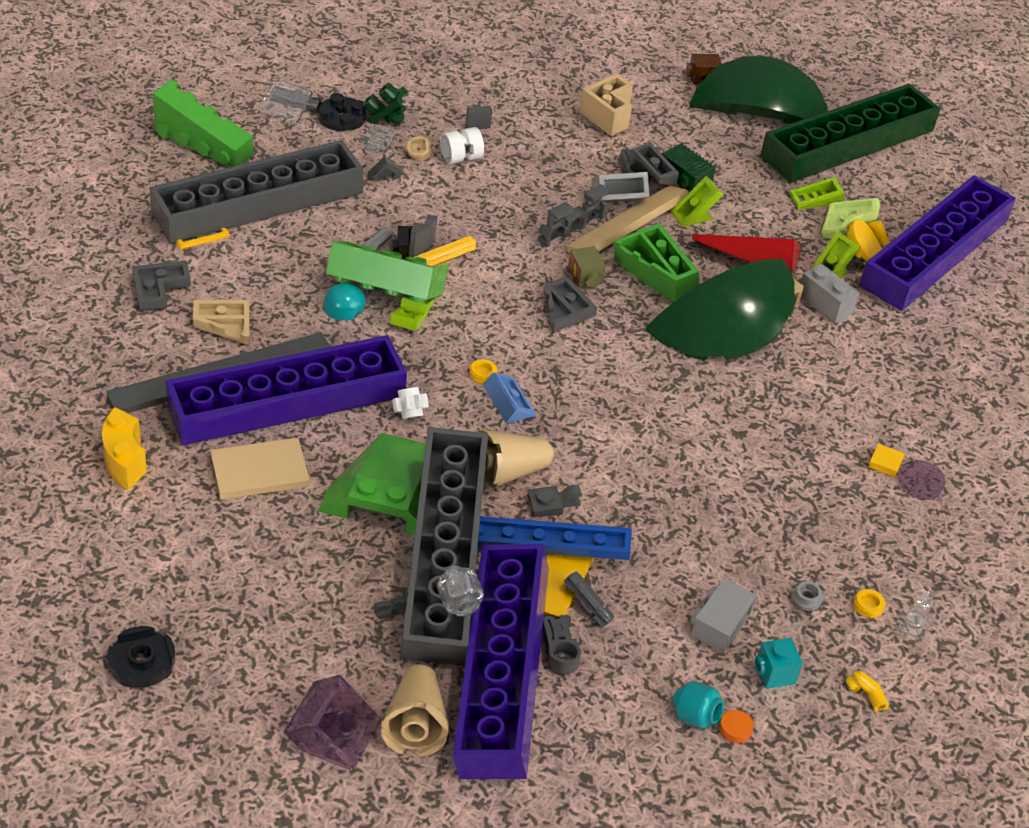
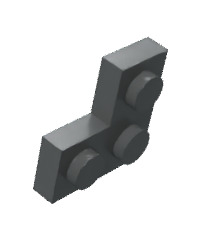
(153, 279)

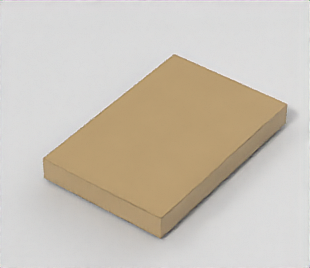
(259, 468)

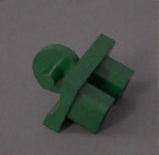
(391, 106)

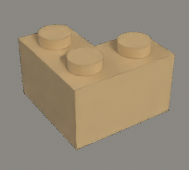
(608, 104)

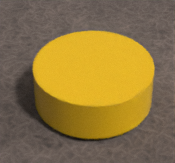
(481, 370)
(869, 603)

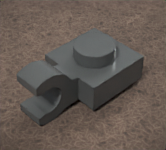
(550, 502)

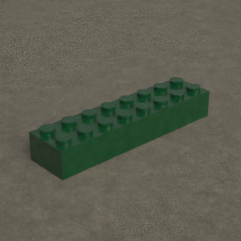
(849, 132)

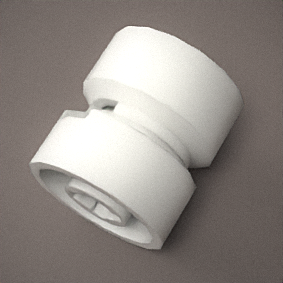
(462, 145)

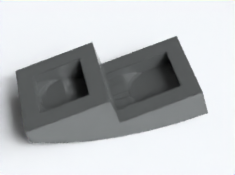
(422, 236)

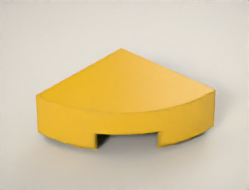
(878, 229)

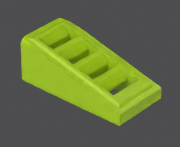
(829, 190)

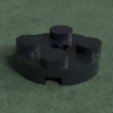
(353, 113)
(146, 672)

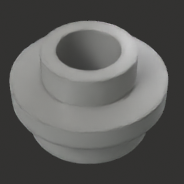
(807, 589)

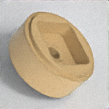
(418, 148)

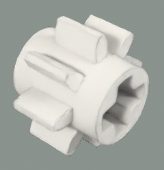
(410, 403)

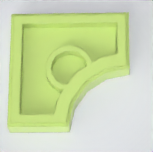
(845, 212)

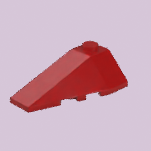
(754, 248)

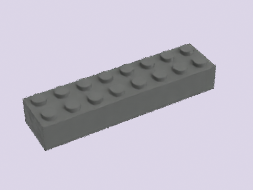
(255, 190)
(443, 539)

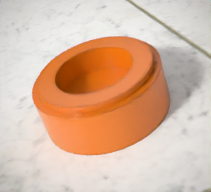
(736, 726)

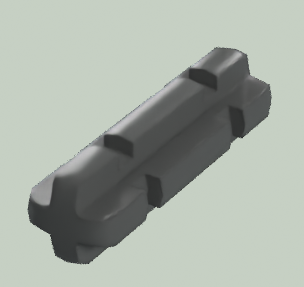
(589, 599)
(396, 605)

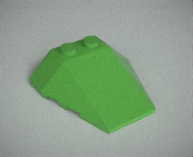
(380, 480)

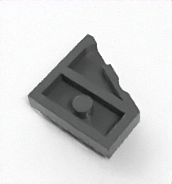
(566, 304)

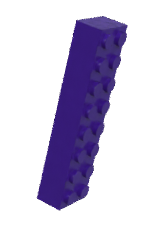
(936, 242)
(284, 389)
(502, 664)

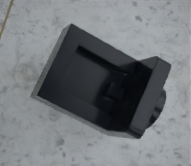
(402, 243)

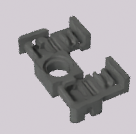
(566, 219)

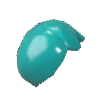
(344, 302)

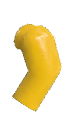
(870, 686)

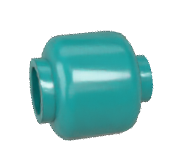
(698, 704)

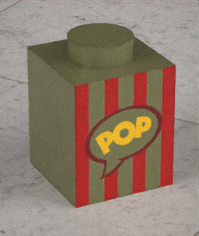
(586, 267)

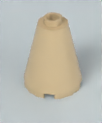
(513, 456)
(416, 714)

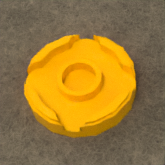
(865, 238)

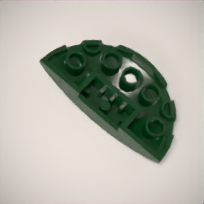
(760, 88)
(729, 312)

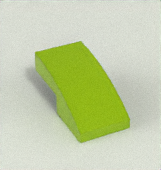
(411, 313)

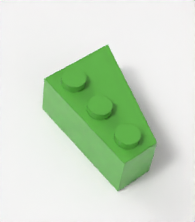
(657, 261)

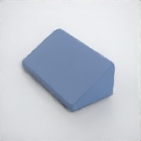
(508, 398)

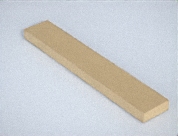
(630, 219)

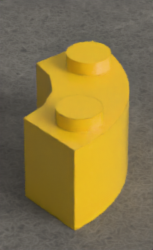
(121, 448)

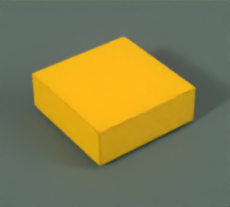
(886, 460)

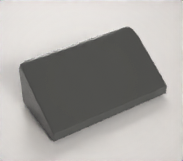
(656, 164)

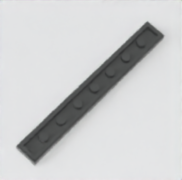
(153, 391)

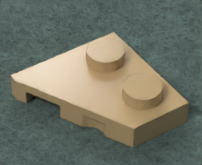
(223, 318)

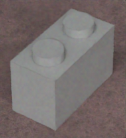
(623, 186)
(828, 293)
(722, 615)

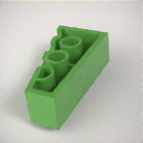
(199, 127)
(386, 270)

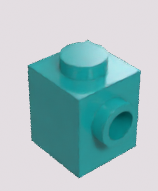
(778, 663)

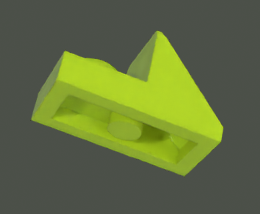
(697, 202)
(838, 254)

